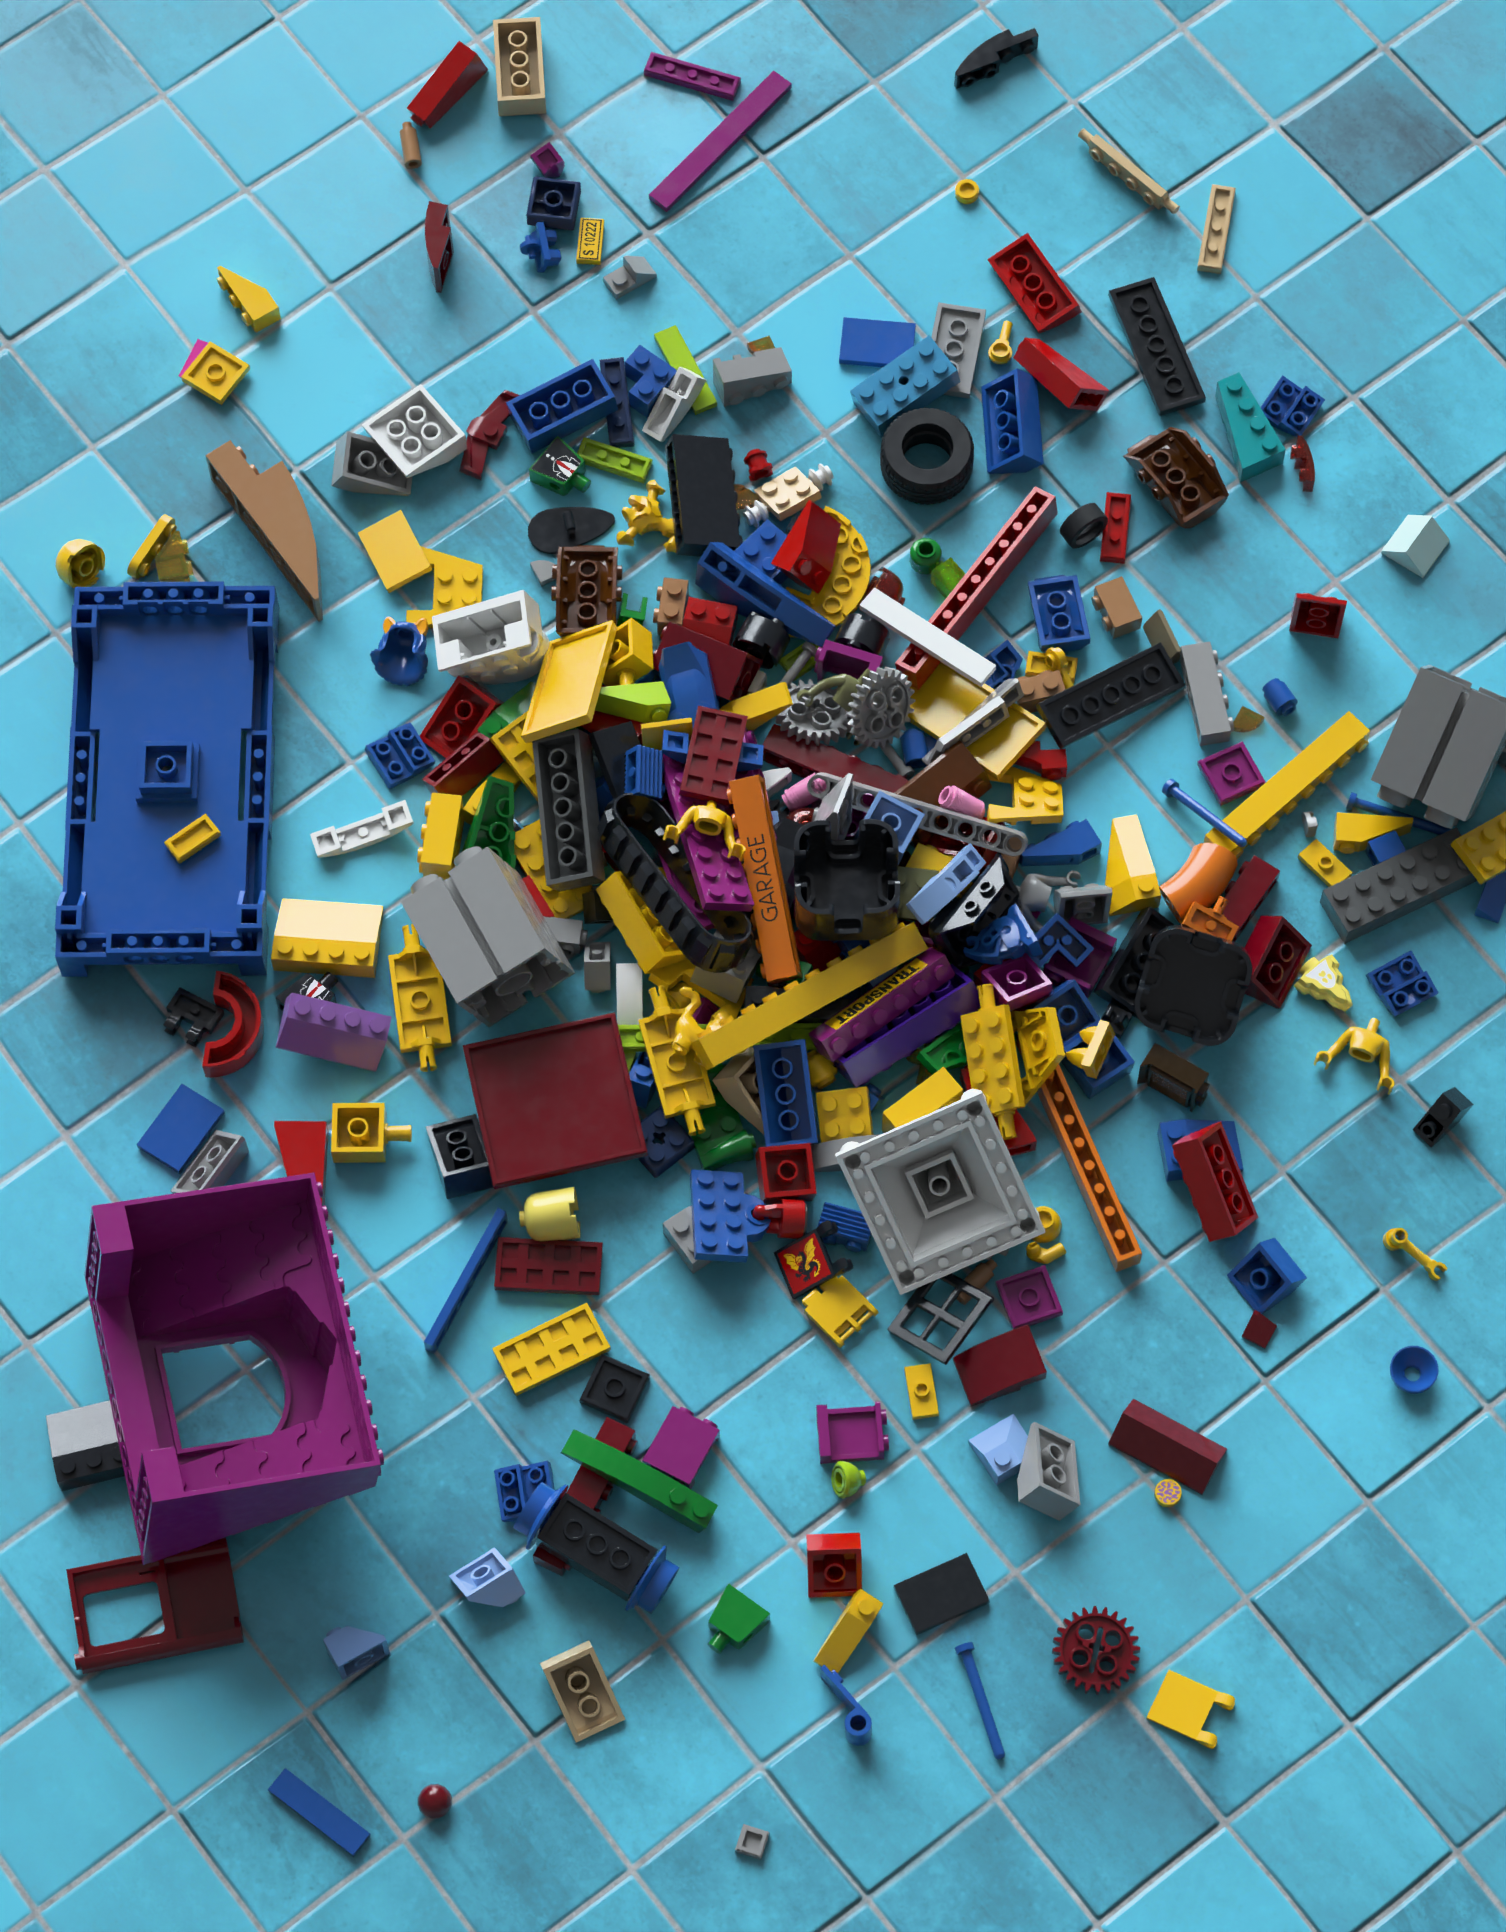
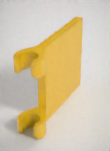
(1185, 1705)

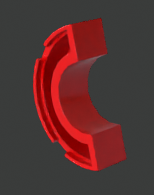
(245, 1038)

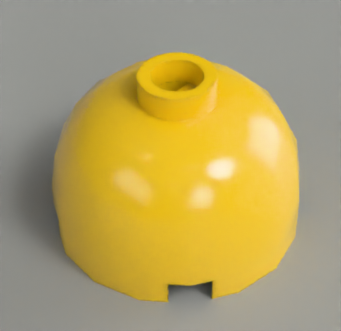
(80, 563)

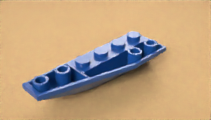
(741, 584)

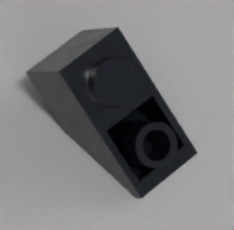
(1443, 1116)

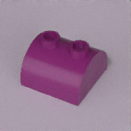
(1017, 982)

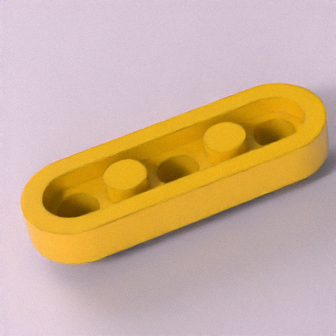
(140, 563)

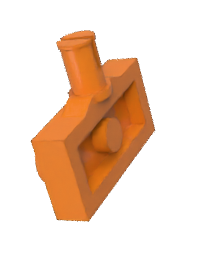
(1210, 920)

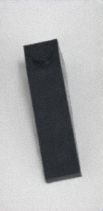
(755, 994)

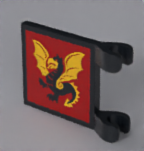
(807, 1262)

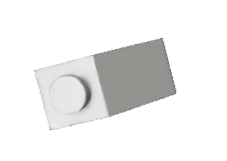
(597, 966)

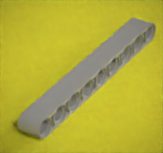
(931, 812)

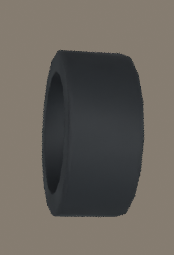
(1083, 525)

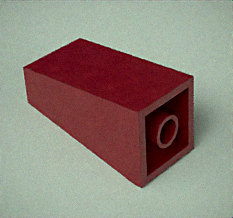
(730, 667)

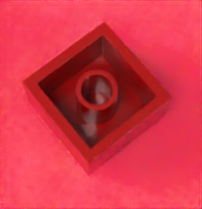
(785, 1173)

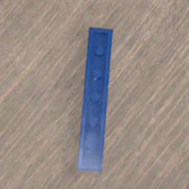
(466, 1281)

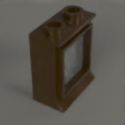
(1174, 1077)

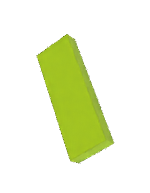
(614, 460)

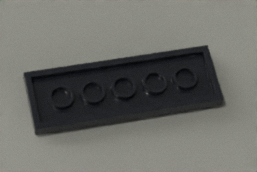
(1157, 346)
(1110, 695)

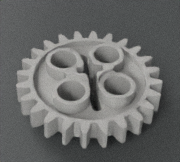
(880, 707)
(816, 722)

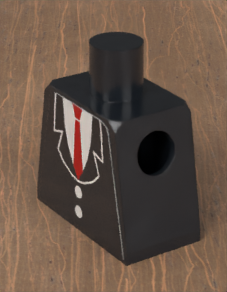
(310, 987)

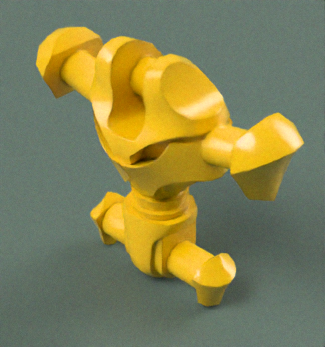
(646, 517)

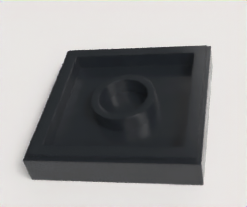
(614, 1388)

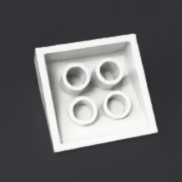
(416, 433)

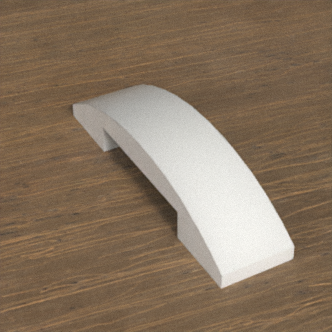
(363, 832)

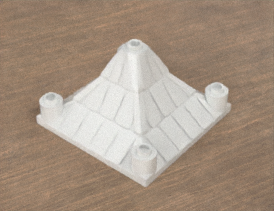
(940, 1192)

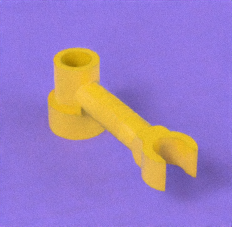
(1393, 1244)

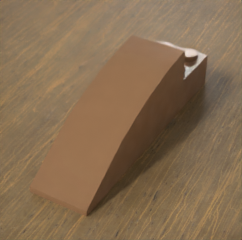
(274, 515)

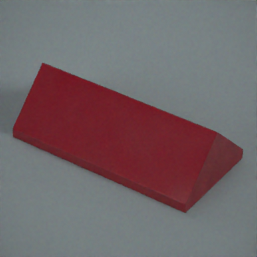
(1167, 1446)

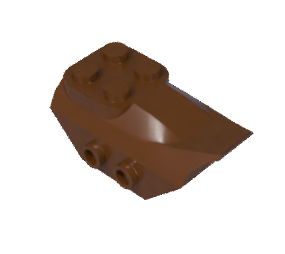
(1179, 475)
(585, 587)

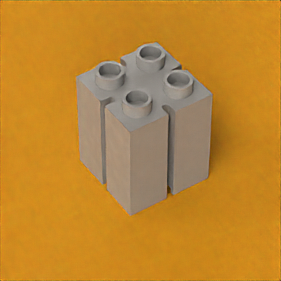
(1443, 747)
(486, 935)

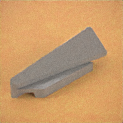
(980, 720)

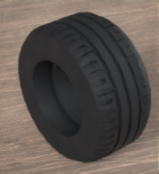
(929, 427)

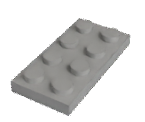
(959, 335)

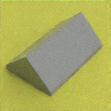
(213, 1163)

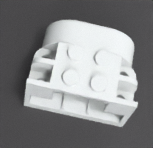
(492, 640)

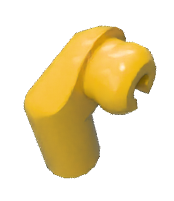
(1044, 1255)

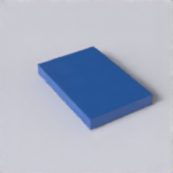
(874, 341)
(180, 1128)

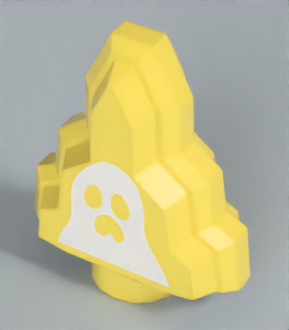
(1324, 982)

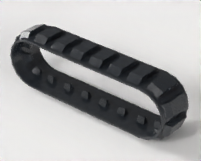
(686, 931)

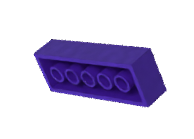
(910, 1029)

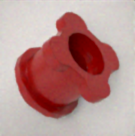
(758, 464)

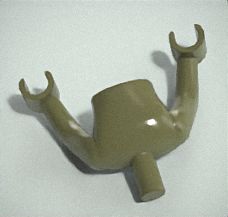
(846, 686)

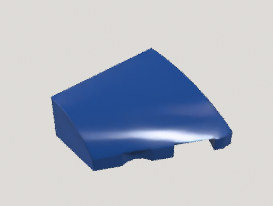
(1007, 663)

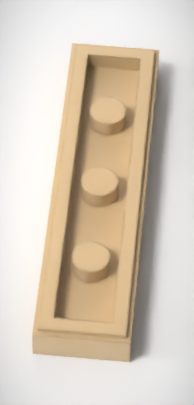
(1216, 229)

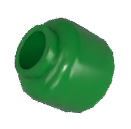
(925, 555)

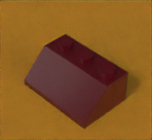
(1276, 958)

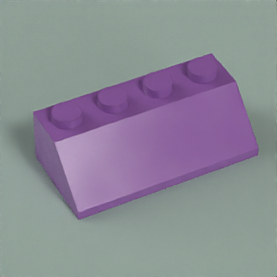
(333, 1031)

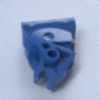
(1003, 939)

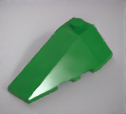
(495, 821)

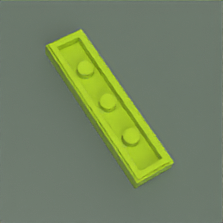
(678, 355)

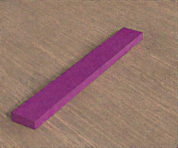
(720, 141)

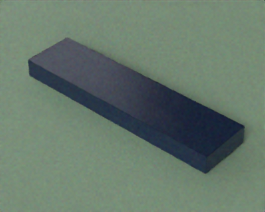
(618, 422)

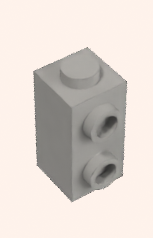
(568, 933)

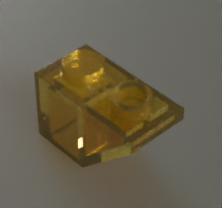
(171, 560)

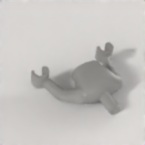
(1036, 892)

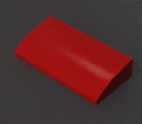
(1034, 284)

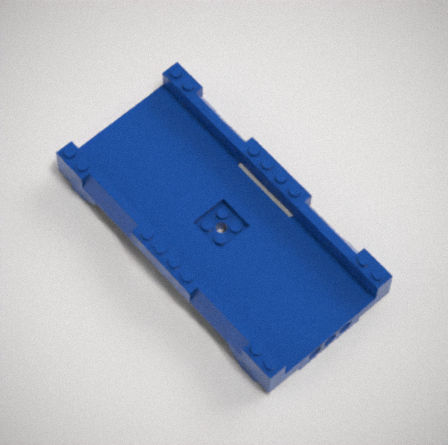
(155, 685)

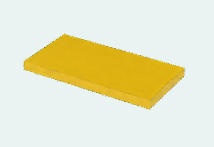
(569, 682)
(951, 697)

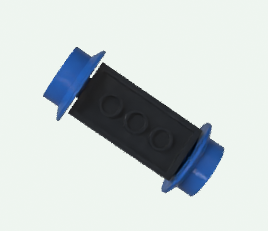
(596, 1547)

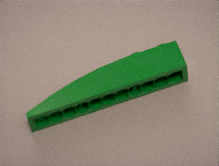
(641, 1481)

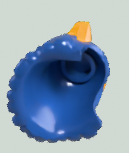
(402, 652)

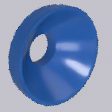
(1417, 1358)

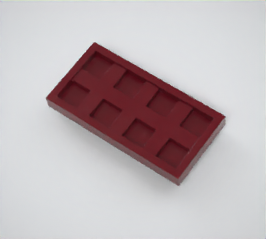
(713, 755)
(548, 1266)

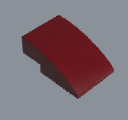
(438, 242)
(1000, 1365)

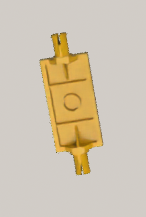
(419, 1001)
(994, 1058)
(679, 1080)

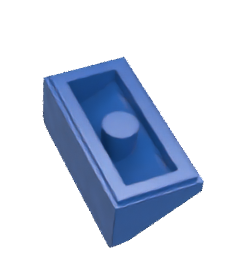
(1492, 899)

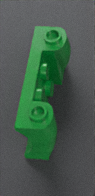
(724, 1135)

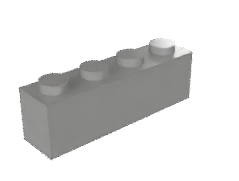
(1205, 693)

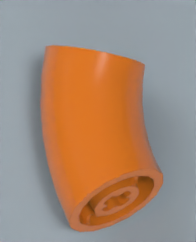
(1199, 879)

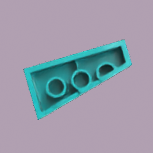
(1248, 431)

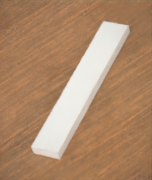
(927, 637)

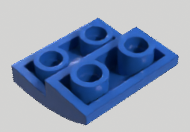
(1291, 407)
(399, 755)
(1401, 984)
(517, 1484)

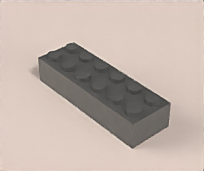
(568, 810)
(1396, 887)

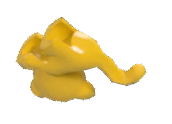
(688, 1028)

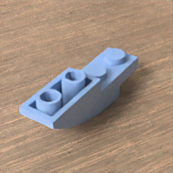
(946, 884)

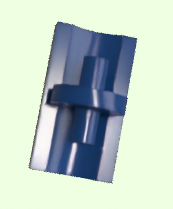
(537, 247)

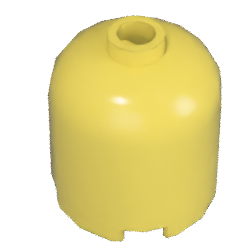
(551, 1215)

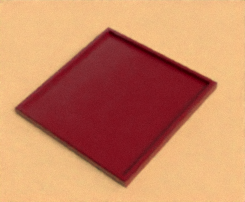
(554, 1100)

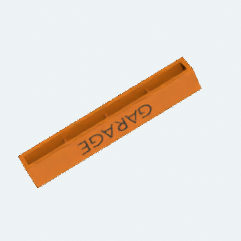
(765, 880)

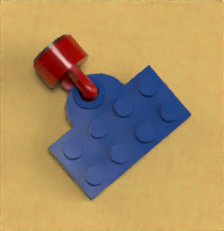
(729, 1219)

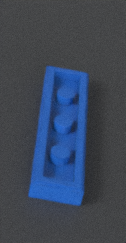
(319, 1812)

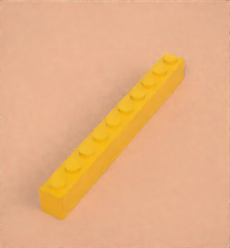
(808, 996)

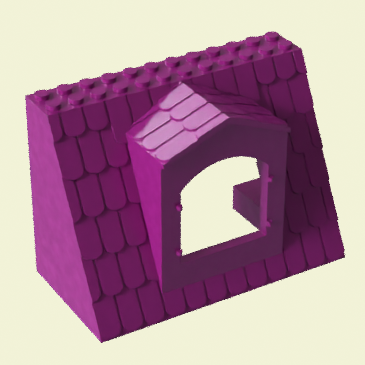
(216, 1273)

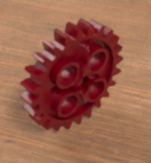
(1119, 1656)

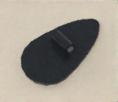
(567, 527)

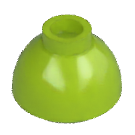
(846, 1479)

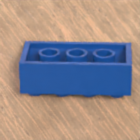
(1012, 423)
(785, 1093)

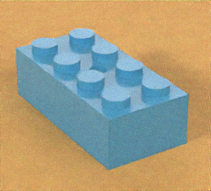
(905, 384)

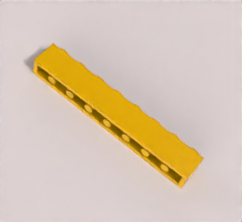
(1293, 783)

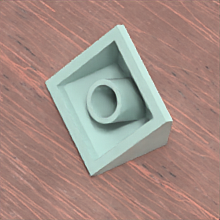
(1417, 544)

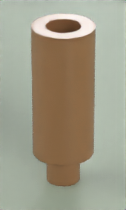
(410, 146)
(978, 1277)

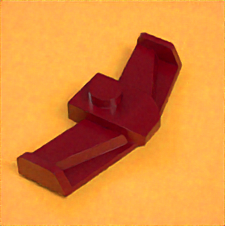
(484, 433)

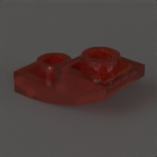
(1304, 462)

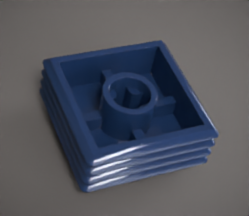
(549, 190)
(676, 1142)

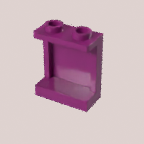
(844, 659)
(1091, 968)
(851, 1433)
(681, 1445)

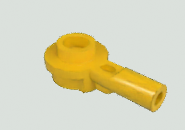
(1000, 351)
(1056, 660)

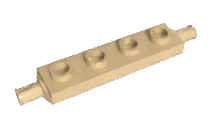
(1128, 172)

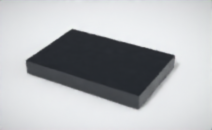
(610, 750)
(941, 1594)

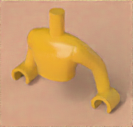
(708, 821)
(1364, 1046)

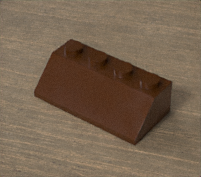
(952, 768)

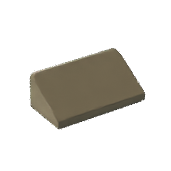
(1159, 631)

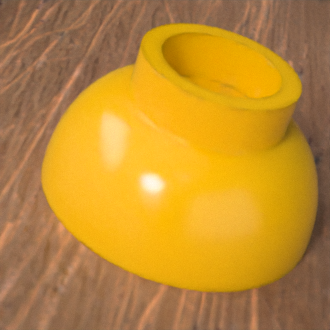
(1051, 1223)

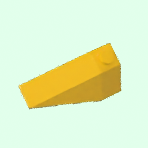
(1130, 869)

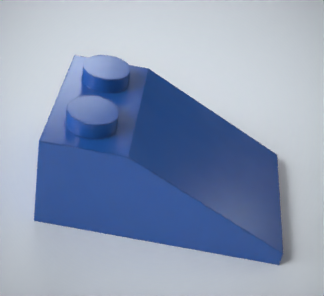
(1172, 1131)

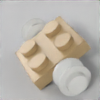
(787, 494)

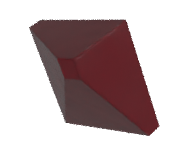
(1259, 1330)

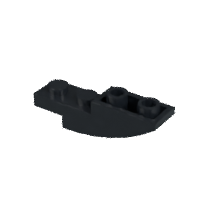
(986, 58)

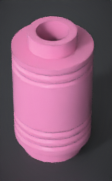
(798, 795)
(961, 802)

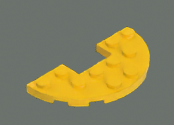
(848, 578)

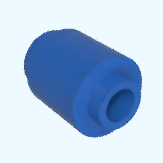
(1279, 697)

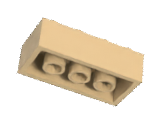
(519, 66)

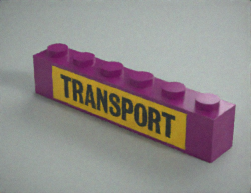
(881, 1004)

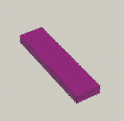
(692, 76)

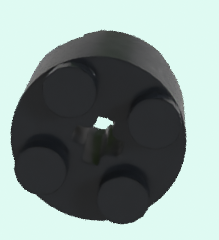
(863, 634)
(763, 639)

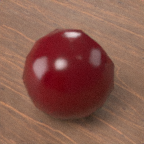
(434, 1801)

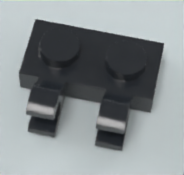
(194, 1010)

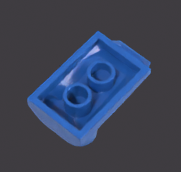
(1059, 613)
(687, 680)

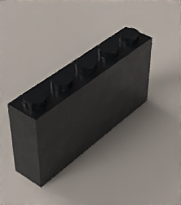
(702, 493)

